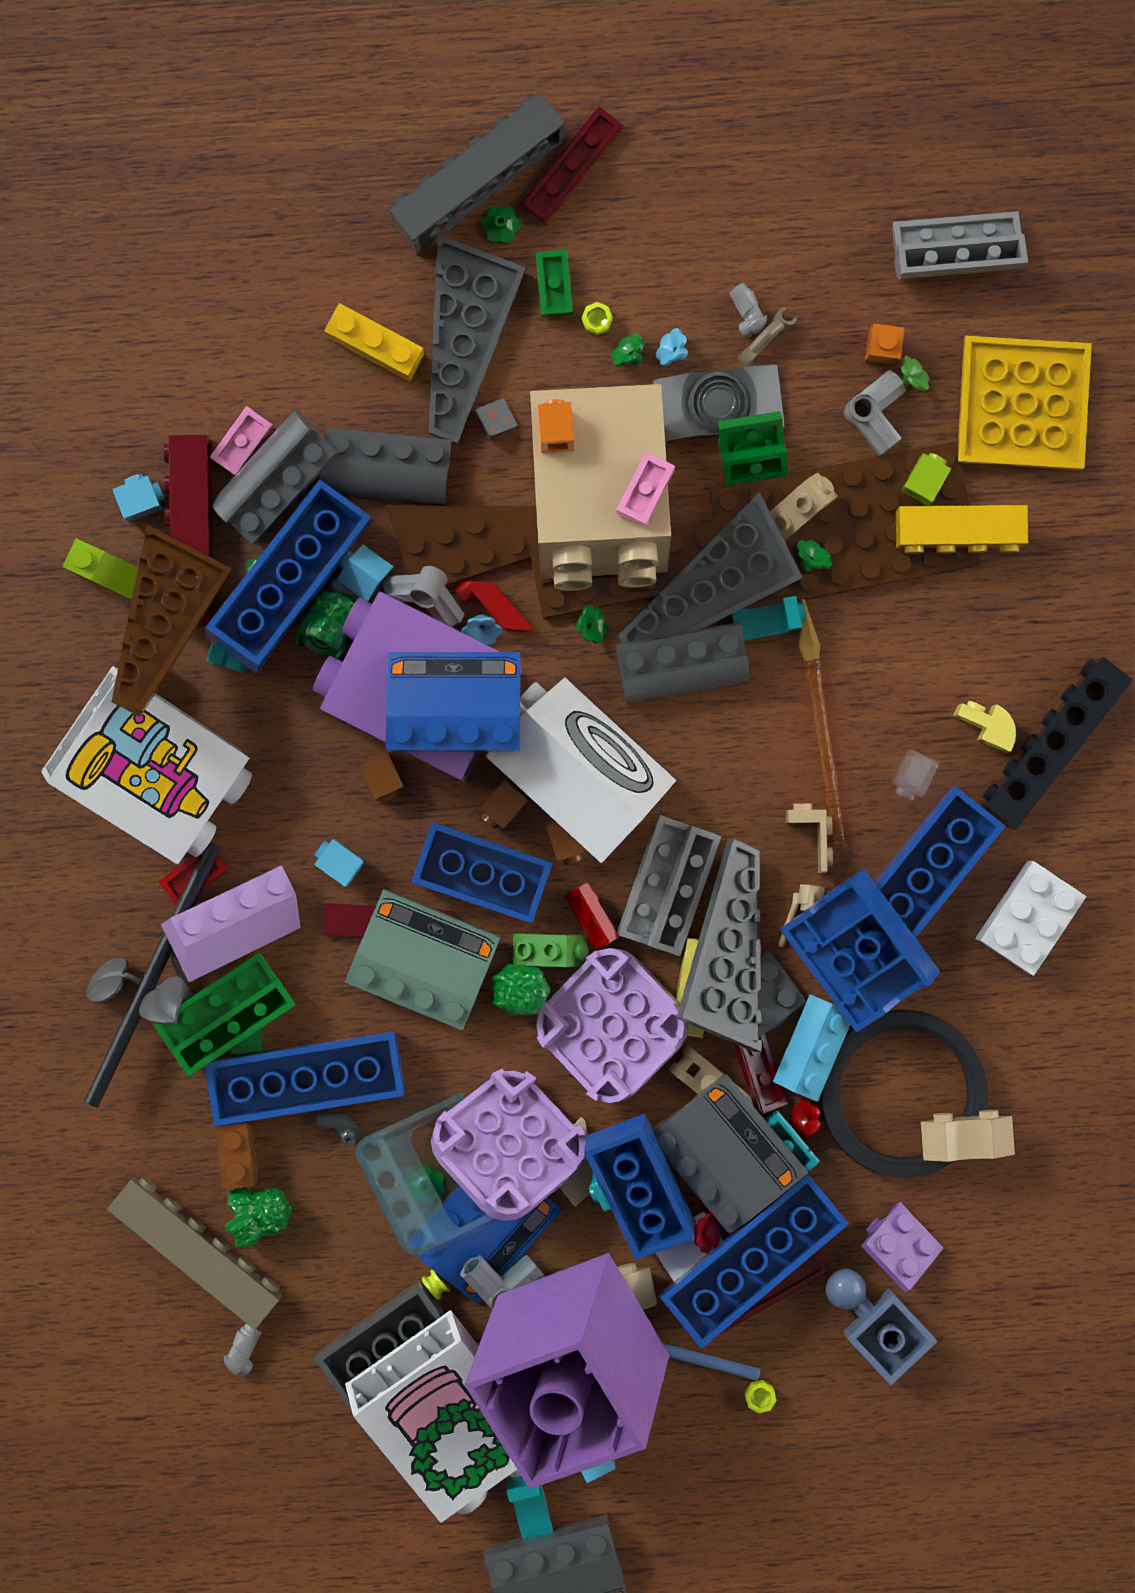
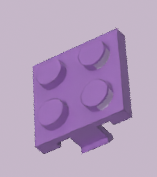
(901, 1246)

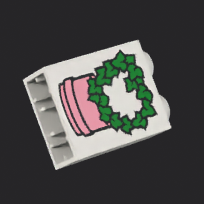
(429, 1422)

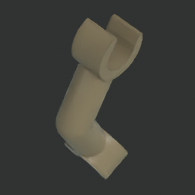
(765, 337)

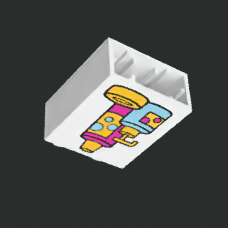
(148, 772)

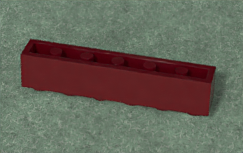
(190, 495)

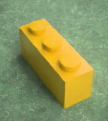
(374, 342)

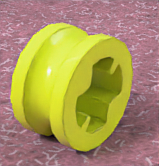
(436, 1284)

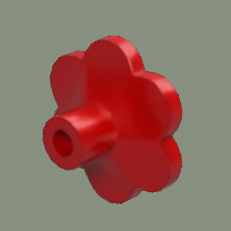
(806, 1118)
(707, 1233)

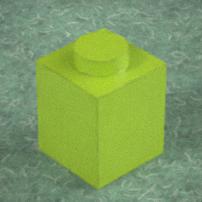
(926, 478)

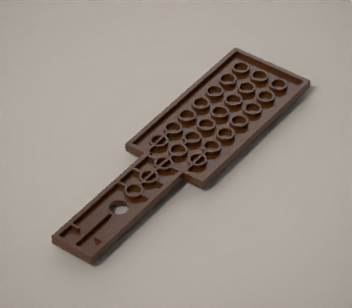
(853, 528)

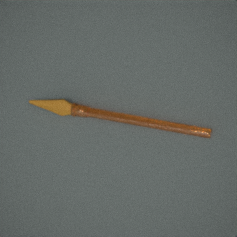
(810, 650)

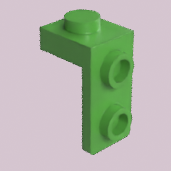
(550, 950)

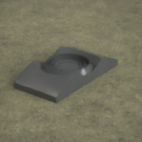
(699, 400)

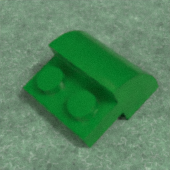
(752, 448)

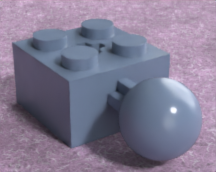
(888, 1313)

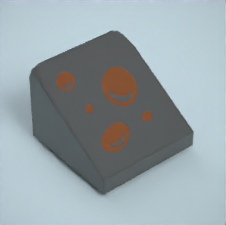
(496, 418)

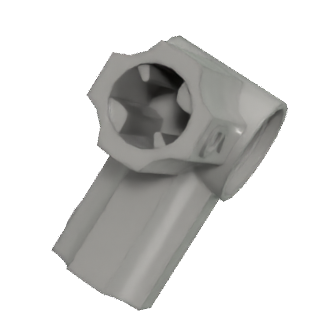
(877, 397)
(426, 591)
(490, 1284)

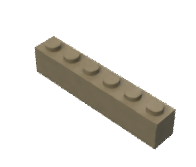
(195, 1251)

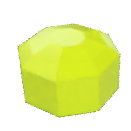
(597, 318)
(760, 1396)

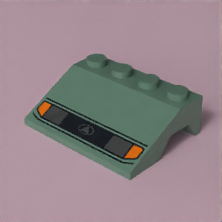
(422, 959)

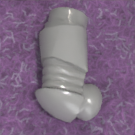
(748, 308)
(243, 1345)

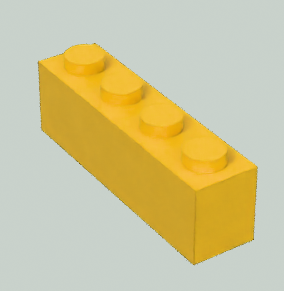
(961, 528)

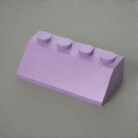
(233, 923)

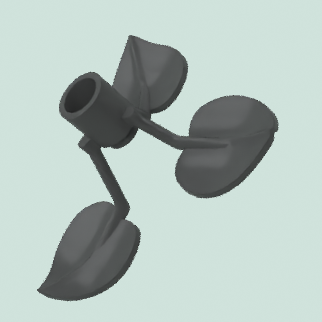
(157, 1006)

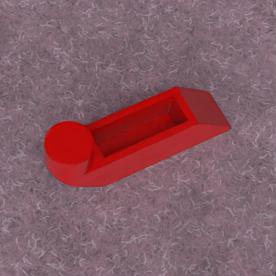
(495, 603)

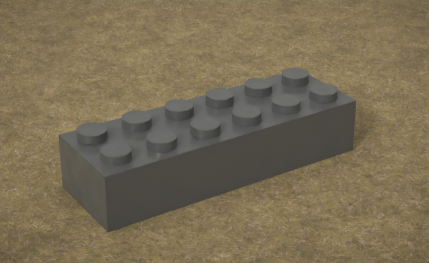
(478, 172)

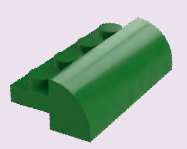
(225, 1014)

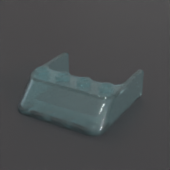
(406, 1189)

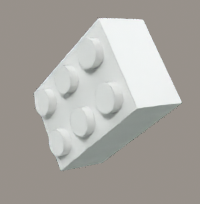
(1030, 917)

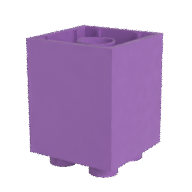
(358, 685)
(569, 1372)

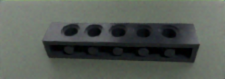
(1112, 684)

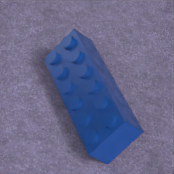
(287, 576)
(937, 858)
(305, 1078)
(752, 1261)

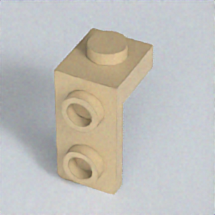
(803, 504)
(804, 814)

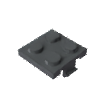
(777, 995)

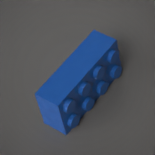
(482, 872)
(640, 1186)

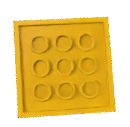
(1024, 403)

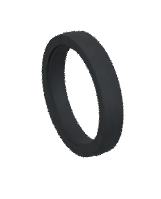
(830, 1097)

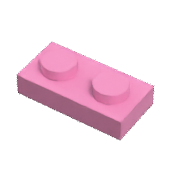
(241, 441)
(645, 489)

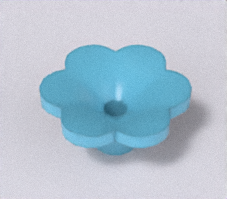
(672, 347)
(482, 629)

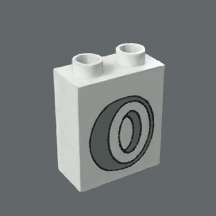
(582, 768)

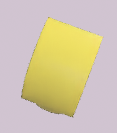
(996, 726)

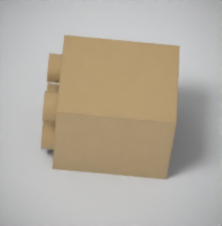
(584, 486)

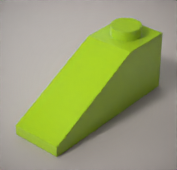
(101, 568)

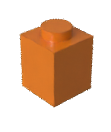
(884, 344)
(556, 426)

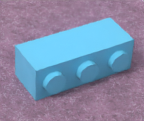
(812, 1048)

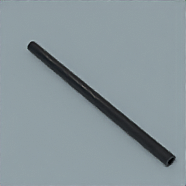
(149, 980)

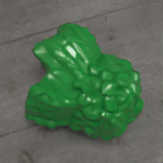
(324, 625)
(519, 990)
(257, 1214)

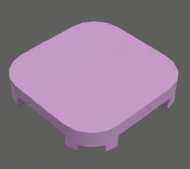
(612, 1025)
(508, 1145)

